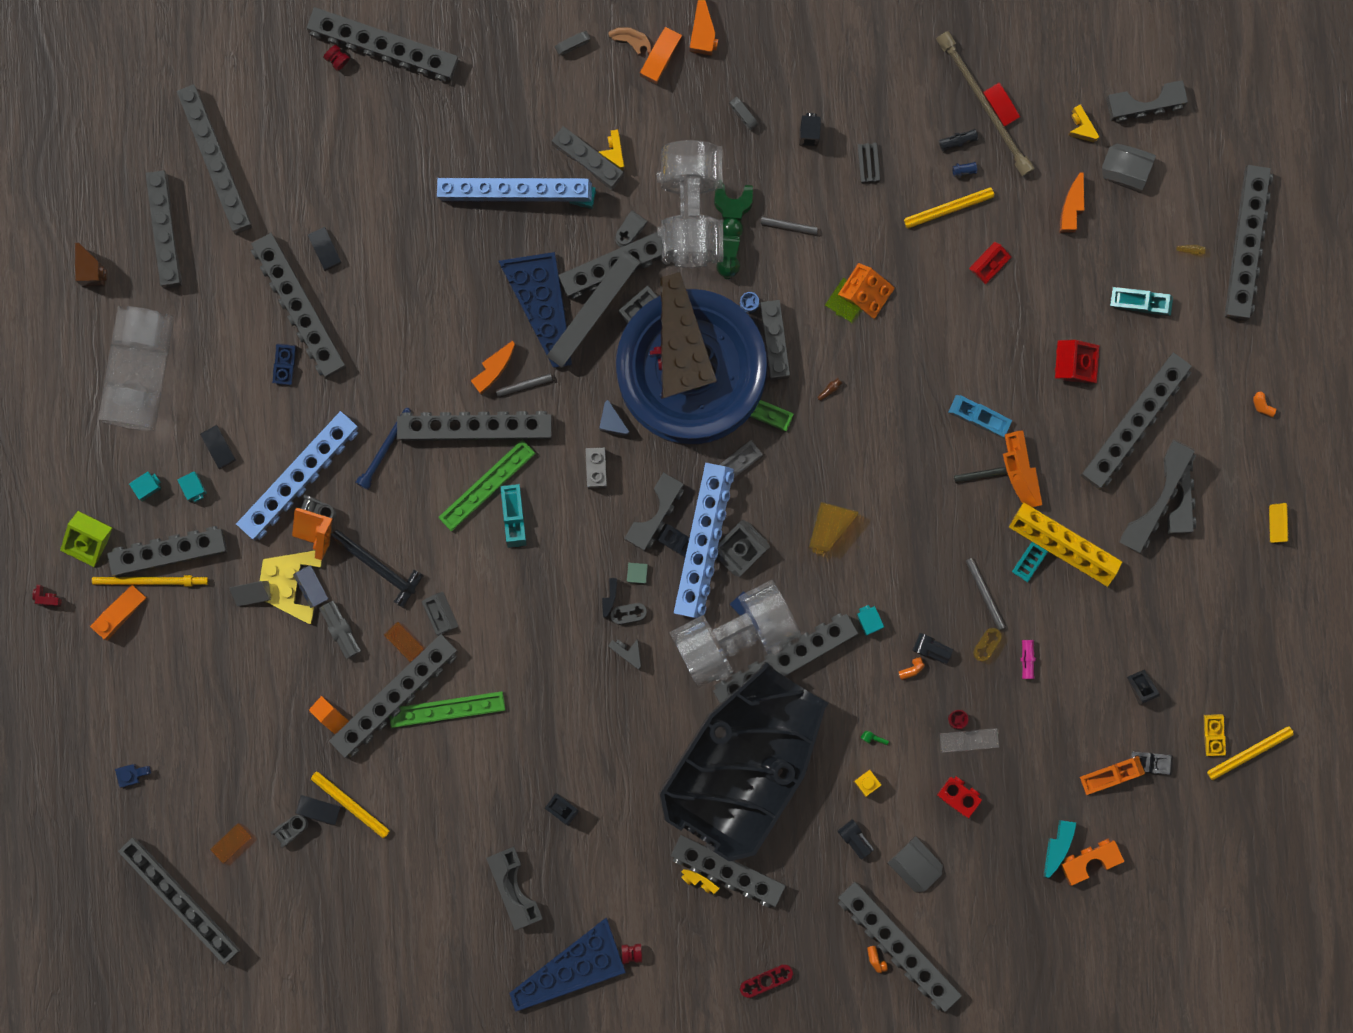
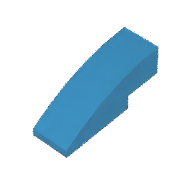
(980, 416)

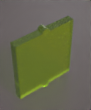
(841, 306)

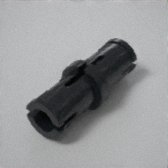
(958, 140)
(411, 590)

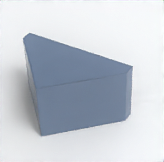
(611, 421)

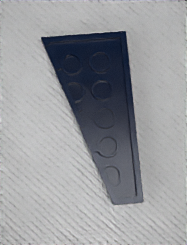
(539, 294)
(583, 963)

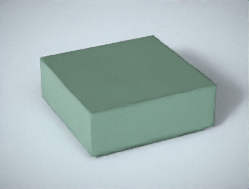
(637, 573)

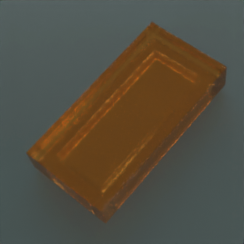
(404, 642)
(231, 843)

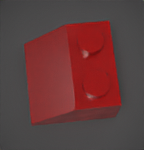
(1077, 361)

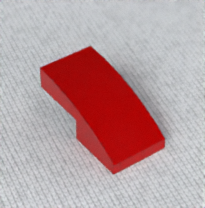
(1001, 104)

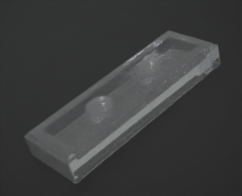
(969, 740)

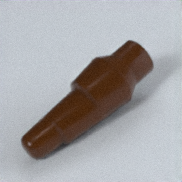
(831, 388)

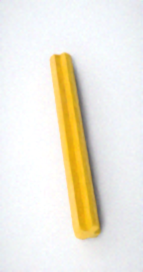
(949, 207)
(1250, 753)
(350, 805)

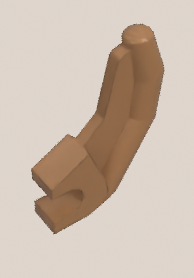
(631, 36)

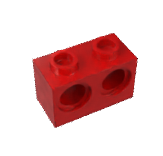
(956, 801)

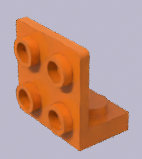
(866, 290)
(314, 529)

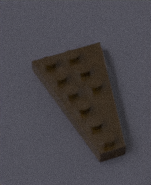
(682, 347)

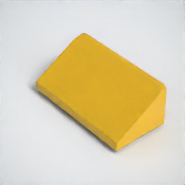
(1278, 523)

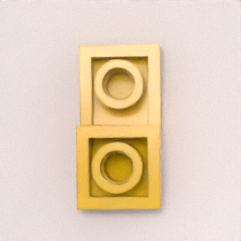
(1214, 735)
(693, 877)

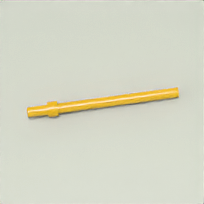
(187, 580)

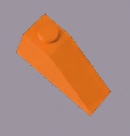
(703, 32)
(118, 613)

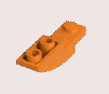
(1018, 468)

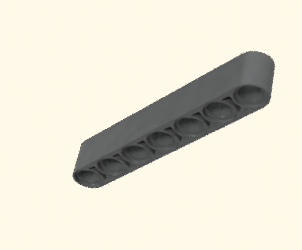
(593, 308)

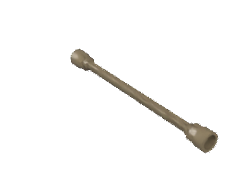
(948, 44)

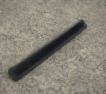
(370, 561)

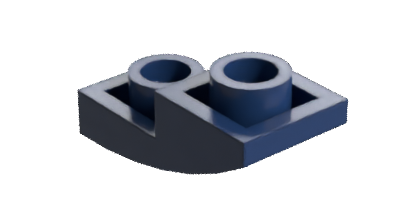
(284, 364)

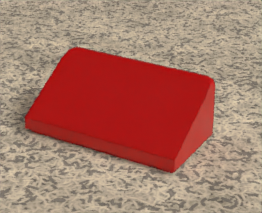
(990, 262)

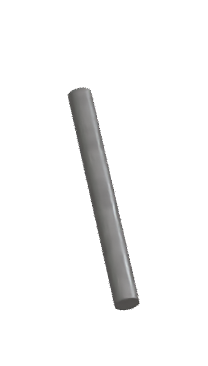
(985, 594)

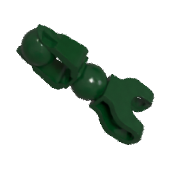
(732, 213)

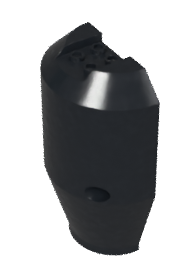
(729, 772)

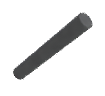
(789, 225)
(524, 385)

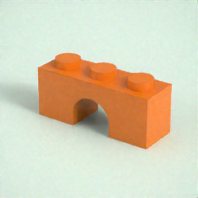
(1106, 853)

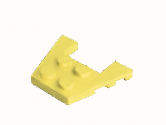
(283, 585)

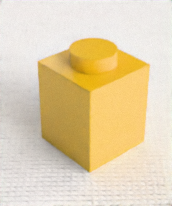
(867, 783)

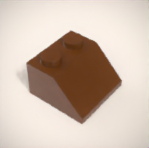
(87, 269)

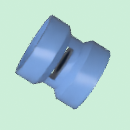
(749, 302)

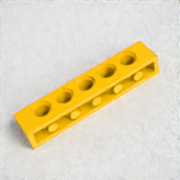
(1065, 544)

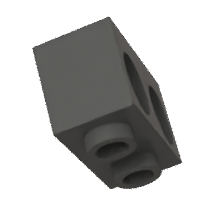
(637, 303)

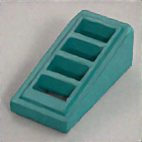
(1020, 573)

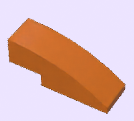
(660, 55)
(1073, 205)
(493, 368)
(1112, 775)

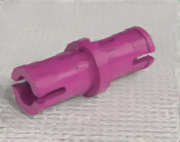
(1028, 659)

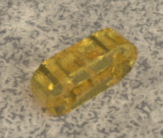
(990, 647)

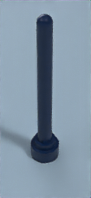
(365, 479)

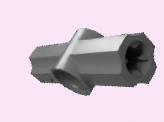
(340, 629)

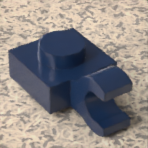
(129, 774)

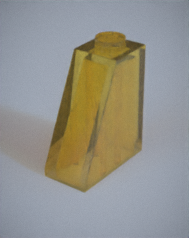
(829, 526)

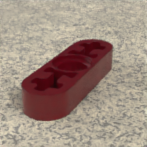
(781, 980)

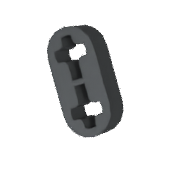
(572, 43)
(743, 113)
(628, 608)

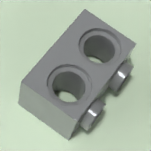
(596, 468)

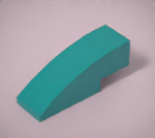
(1142, 301)
(513, 515)
(1059, 847)

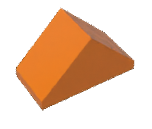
(328, 715)

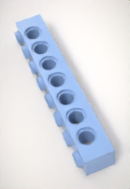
(514, 189)
(339, 422)
(696, 547)

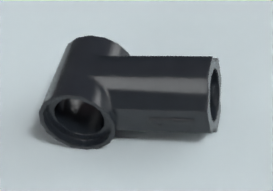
(929, 647)
(853, 836)

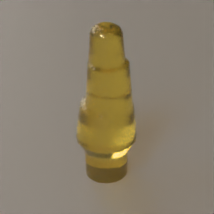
(1192, 249)

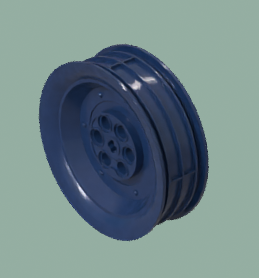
(713, 409)

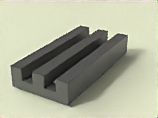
(867, 146)

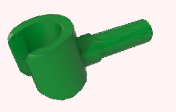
(867, 736)

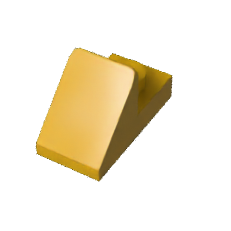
(1086, 130)
(615, 154)

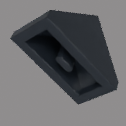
(1142, 687)
(562, 809)

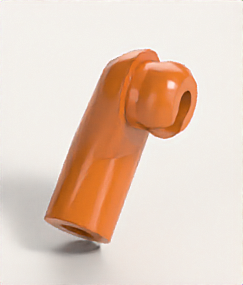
(1261, 405)
(912, 671)
(874, 960)

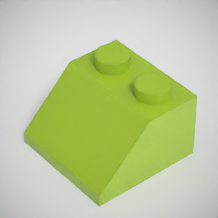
(85, 538)

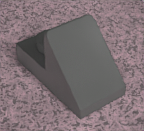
(631, 656)

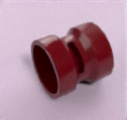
(336, 57)
(960, 721)
(627, 953)

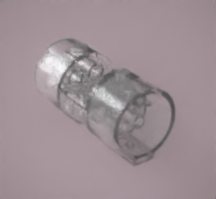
(690, 170)
(136, 368)
(764, 619)

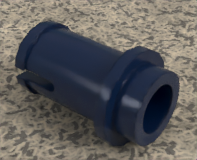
(964, 169)

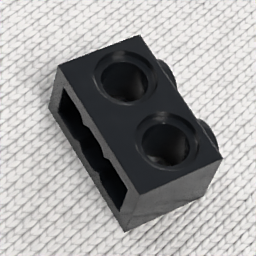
(810, 130)

